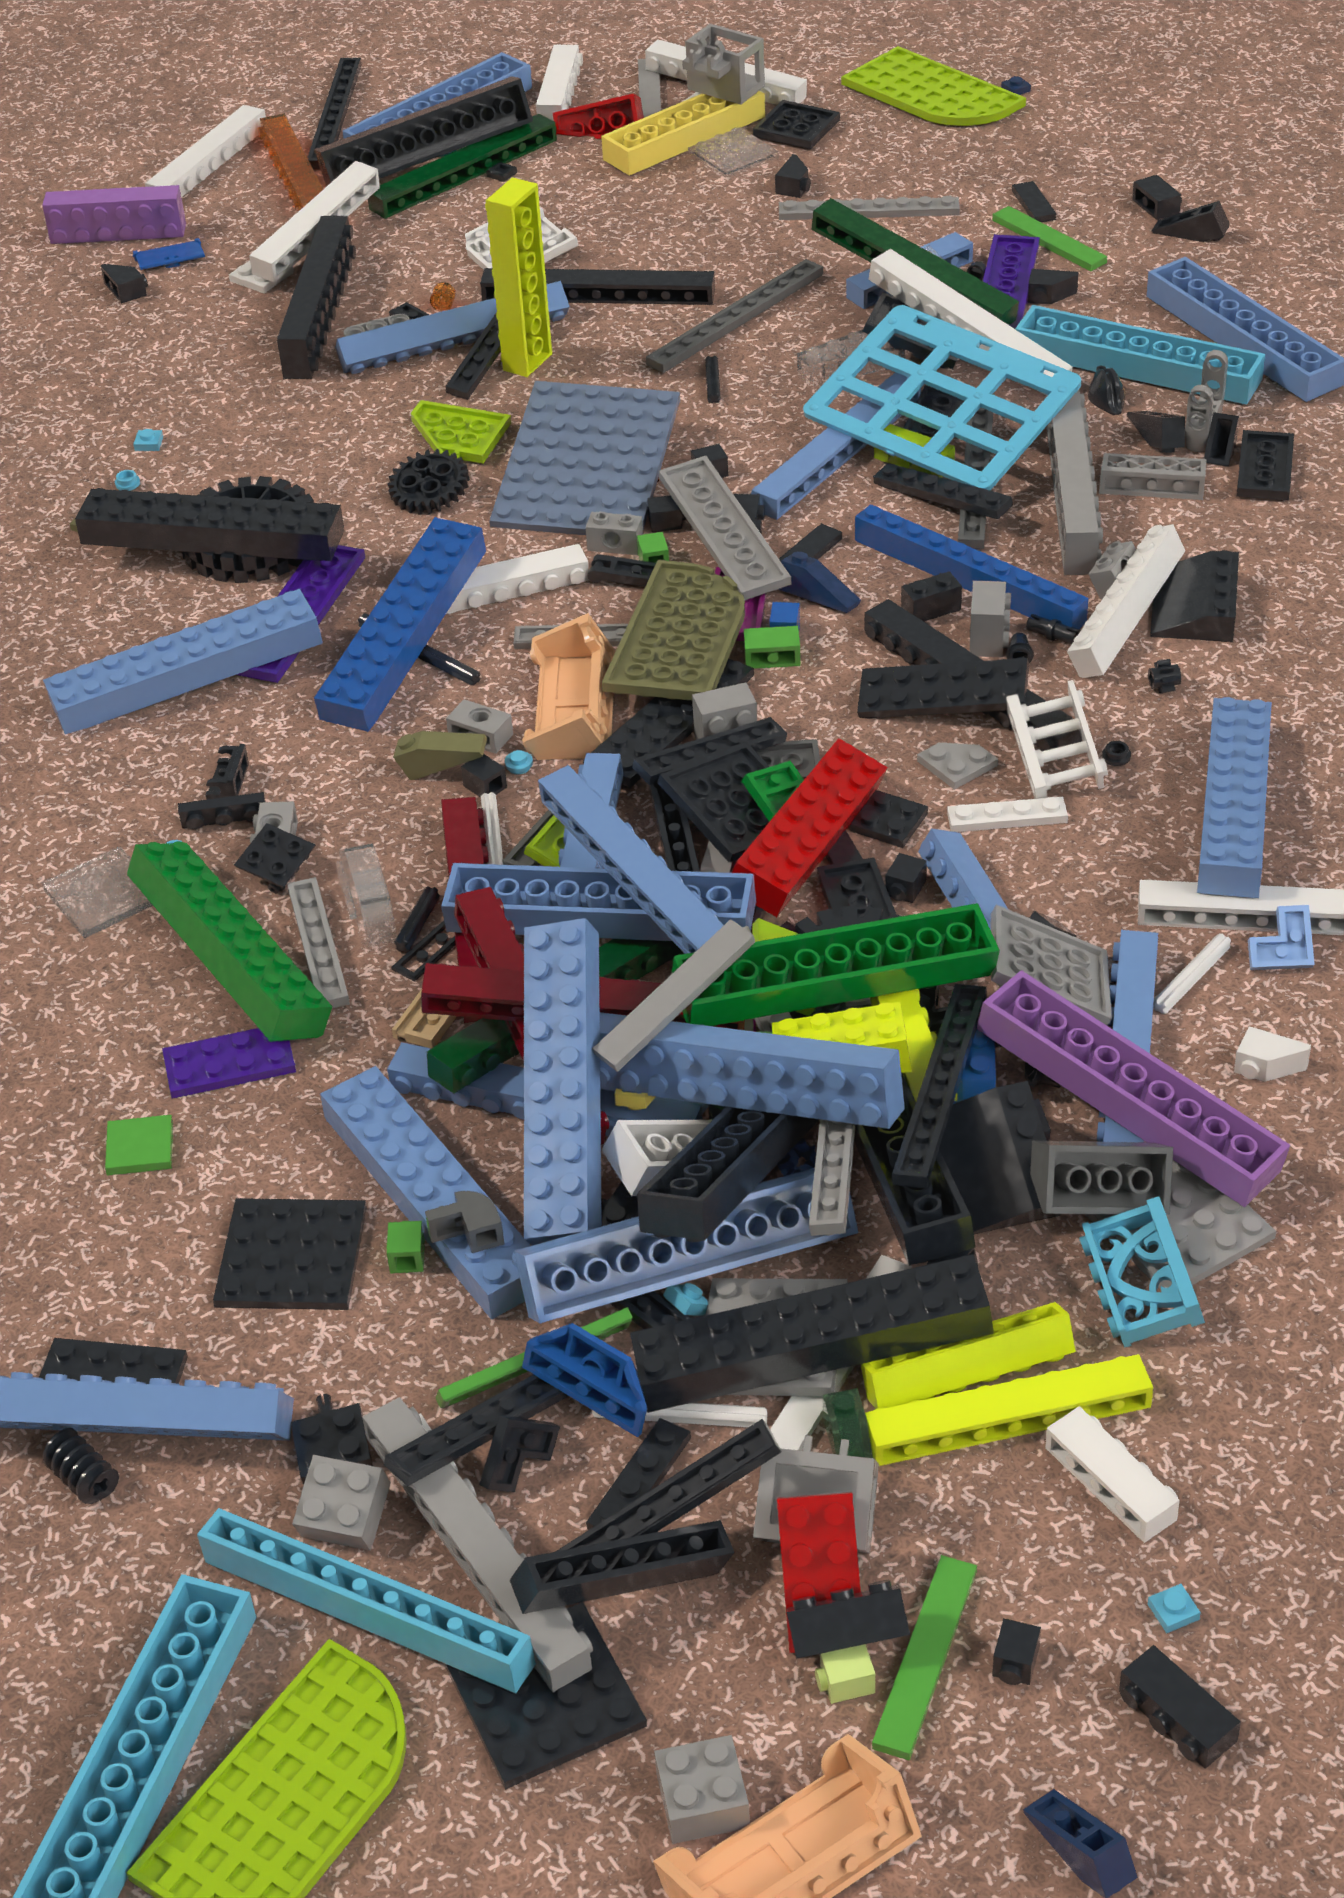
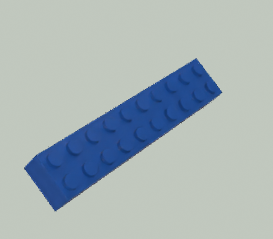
(400, 625)

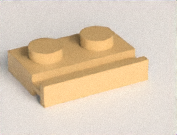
(421, 1027)

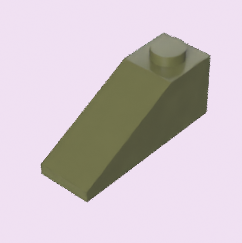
(435, 751)

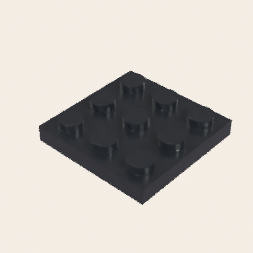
(796, 124)

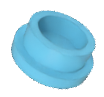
(127, 480)
(518, 762)

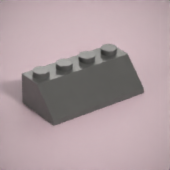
(1100, 1176)

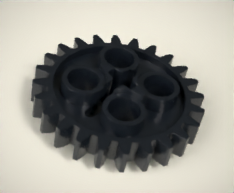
(428, 481)

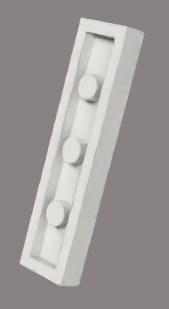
(1007, 814)

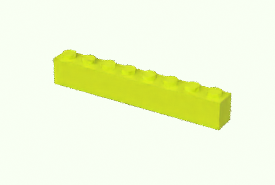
(1007, 1409)

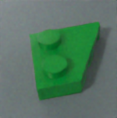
(773, 786)

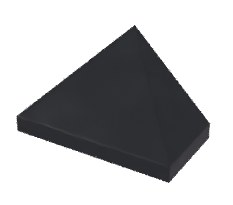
(1221, 439)

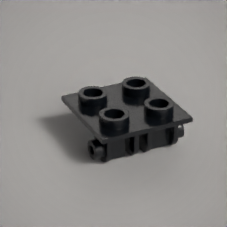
(275, 856)

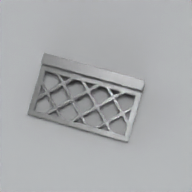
(1152, 477)

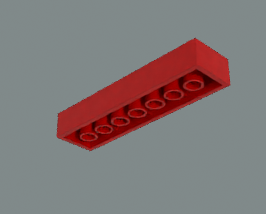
(809, 824)

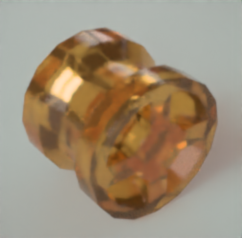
(447, 293)

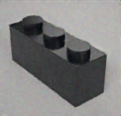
(847, 1619)
(1178, 1707)

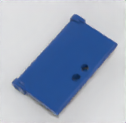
(169, 255)

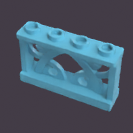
(1179, 1294)

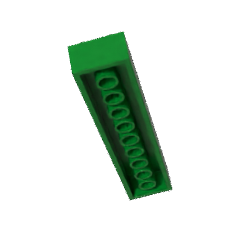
(229, 941)
(848, 965)

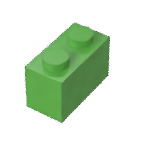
(772, 647)

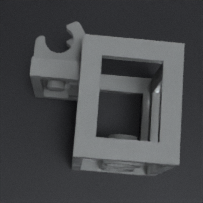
(720, 71)
(813, 1474)

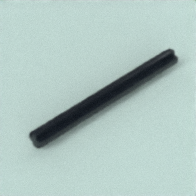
(443, 662)

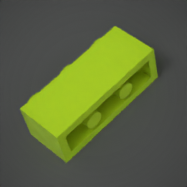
(919, 439)

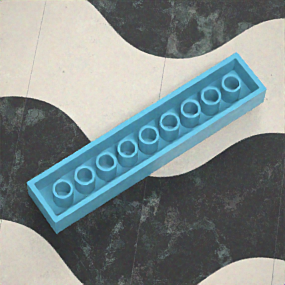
(1140, 352)
(142, 1744)

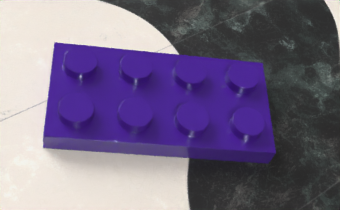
(225, 1062)

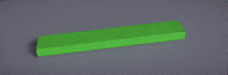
(1050, 238)
(512, 1367)
(924, 1658)

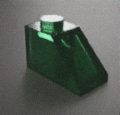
(846, 1420)

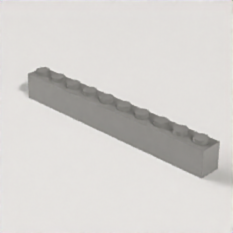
(481, 1549)

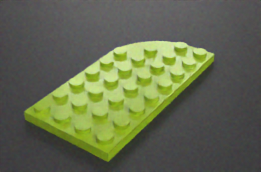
(932, 89)
(287, 1790)

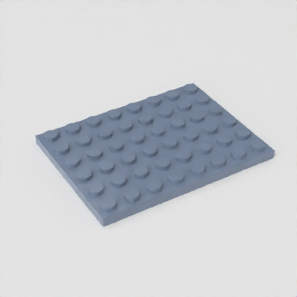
(583, 455)

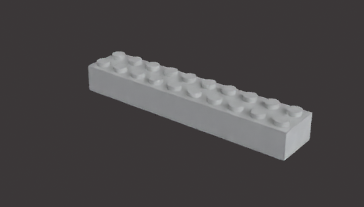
(1075, 488)

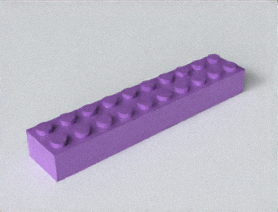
(1133, 1087)

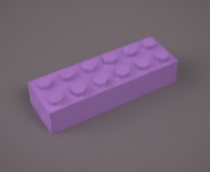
(114, 214)

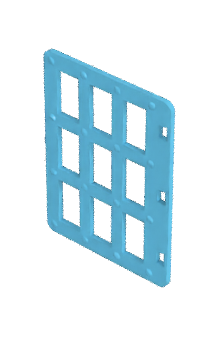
(963, 344)

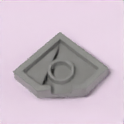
(957, 762)

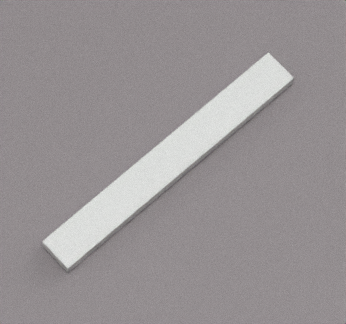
(805, 1412)

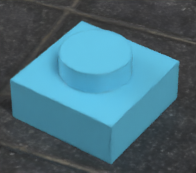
(148, 440)
(687, 1299)
(1174, 1608)

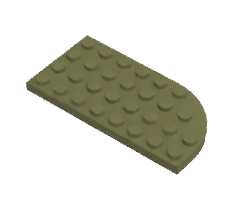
(677, 634)

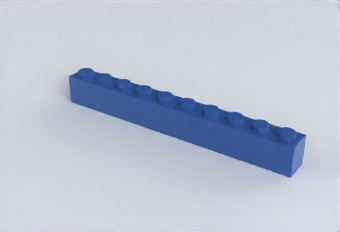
(940, 554)

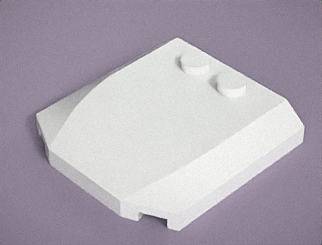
(554, 242)

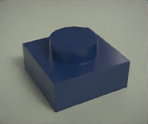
(1016, 85)

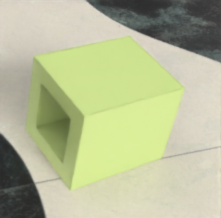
(846, 1673)

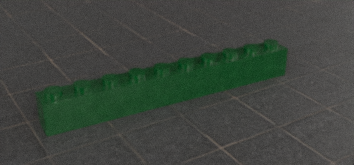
(460, 166)
(871, 240)
(489, 1042)

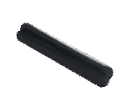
(712, 379)
(416, 919)

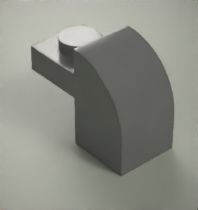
(470, 1215)

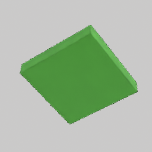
(139, 1145)

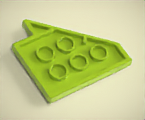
(460, 429)

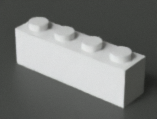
(1112, 1474)

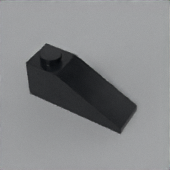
(1197, 224)
(1160, 429)

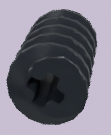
(80, 1466)

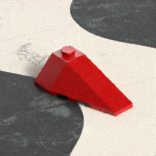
(599, 117)

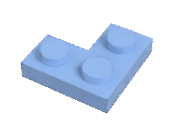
(1290, 948)

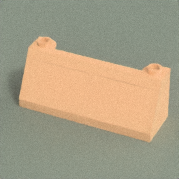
(571, 707)
(808, 1842)

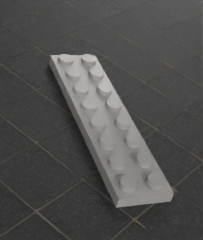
(724, 527)

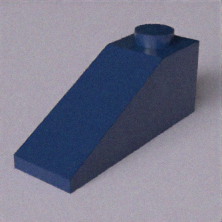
(816, 583)
(1084, 1842)

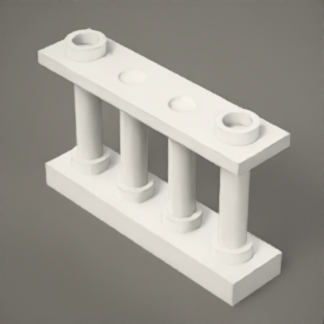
(1035, 759)

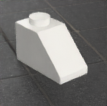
(1270, 1055)

